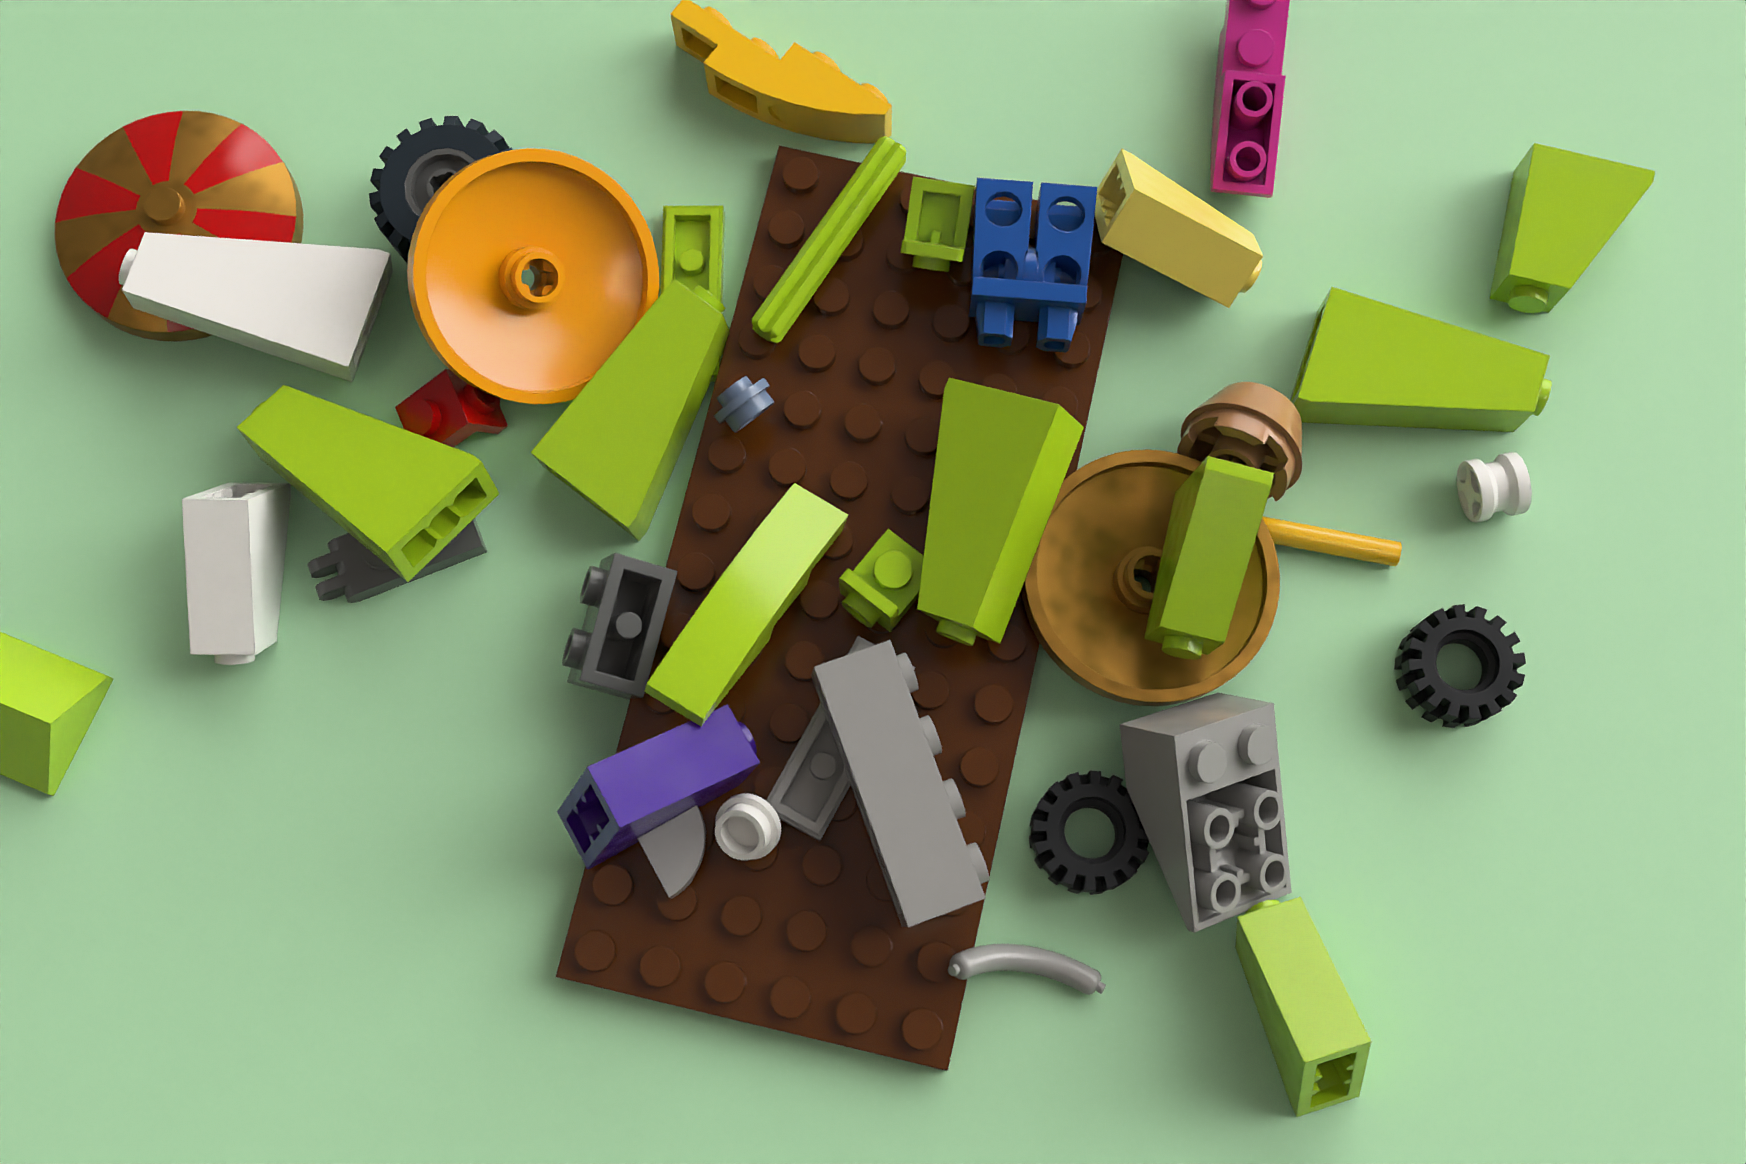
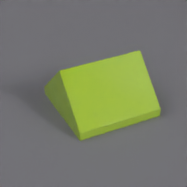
(43, 712)

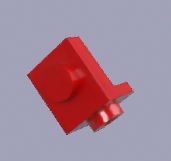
(450, 410)

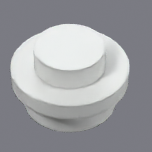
(747, 827)

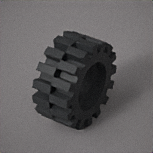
(1490, 645)
(1053, 851)

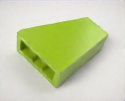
(1558, 221)
(1206, 556)
(1302, 1005)

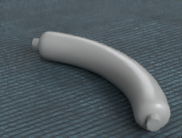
(1028, 960)

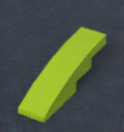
(746, 605)

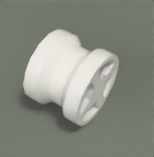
(1494, 487)

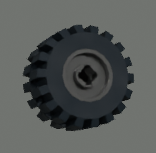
(420, 168)

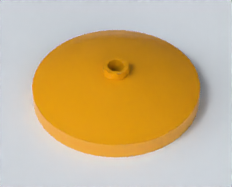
(588, 263)

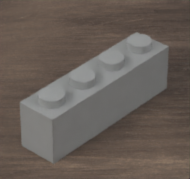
(898, 783)

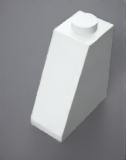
(235, 568)

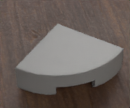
(676, 850)

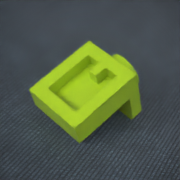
(883, 582)

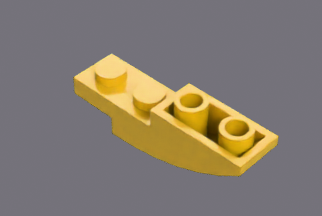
(796, 93)

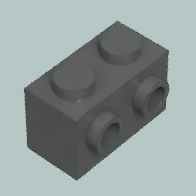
(620, 627)

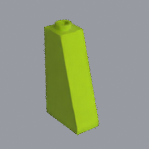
(1413, 371)
(638, 408)
(372, 478)
(989, 504)

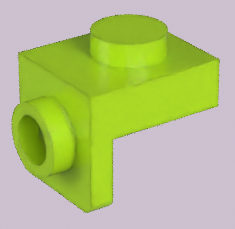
(937, 223)

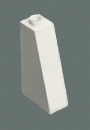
(267, 295)

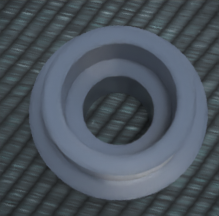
(743, 403)

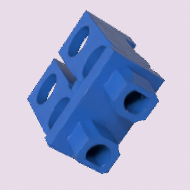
(1024, 281)

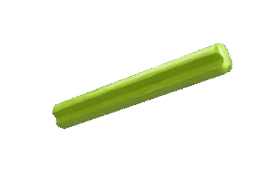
(829, 240)

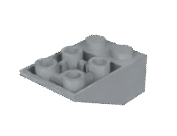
(1211, 803)

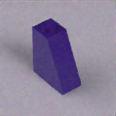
(655, 783)

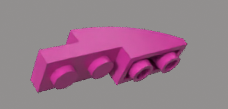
(1248, 97)

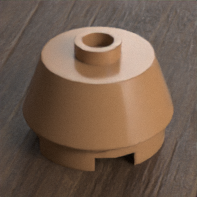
(1248, 427)

